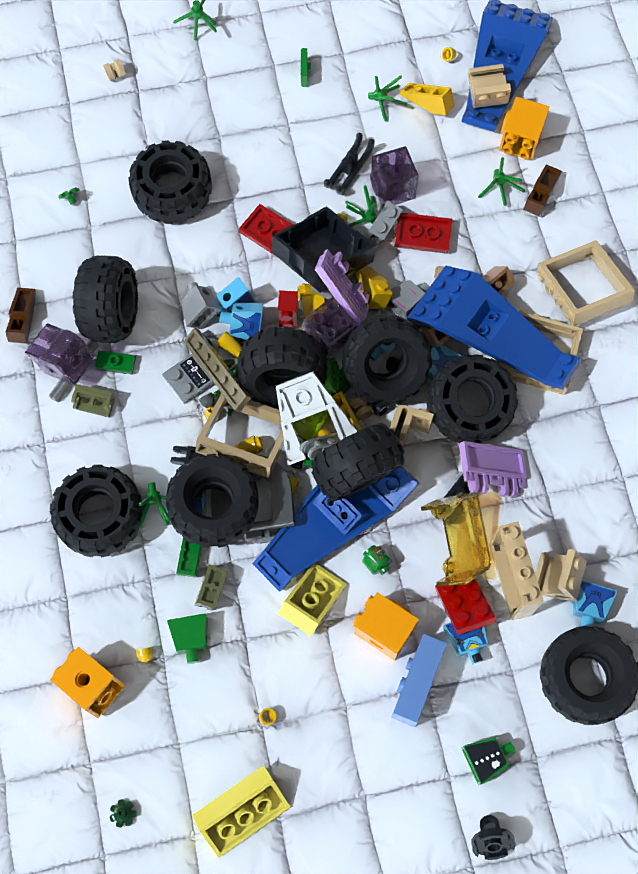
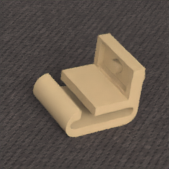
(488, 86)
(413, 419)
(561, 575)

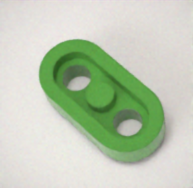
(332, 381)

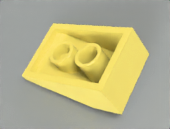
(312, 599)

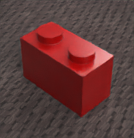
(288, 308)

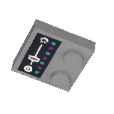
(187, 378)

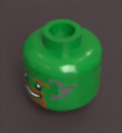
(377, 560)

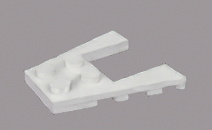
(303, 398)

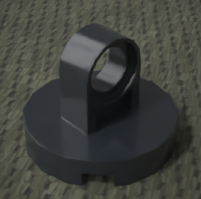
(492, 842)

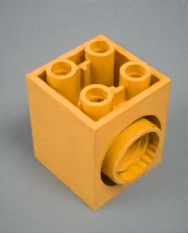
(523, 128)
(385, 625)
(87, 682)

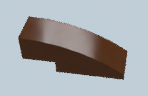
(542, 190)
(21, 315)

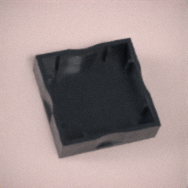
(306, 241)

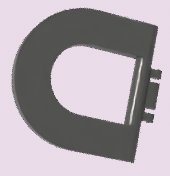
(281, 501)

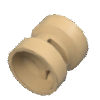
(114, 69)
(361, 408)

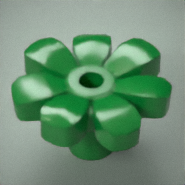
(69, 195)

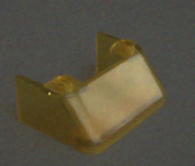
(464, 537)

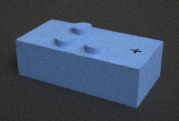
(419, 679)

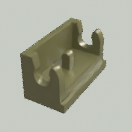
(93, 400)
(211, 587)

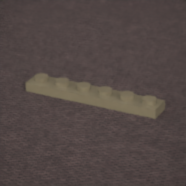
(217, 370)

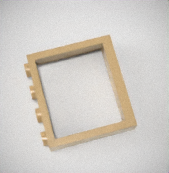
(576, 316)
(553, 327)
(251, 461)
(515, 571)

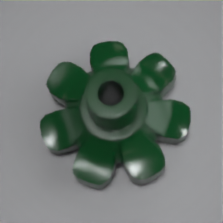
(127, 813)

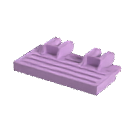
(350, 297)
(493, 466)

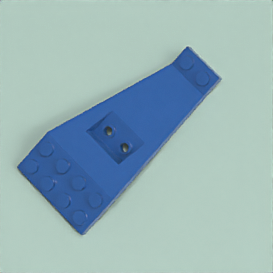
(507, 38)
(477, 315)
(326, 529)

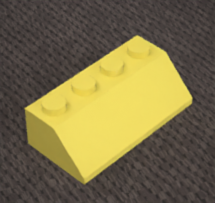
(240, 811)

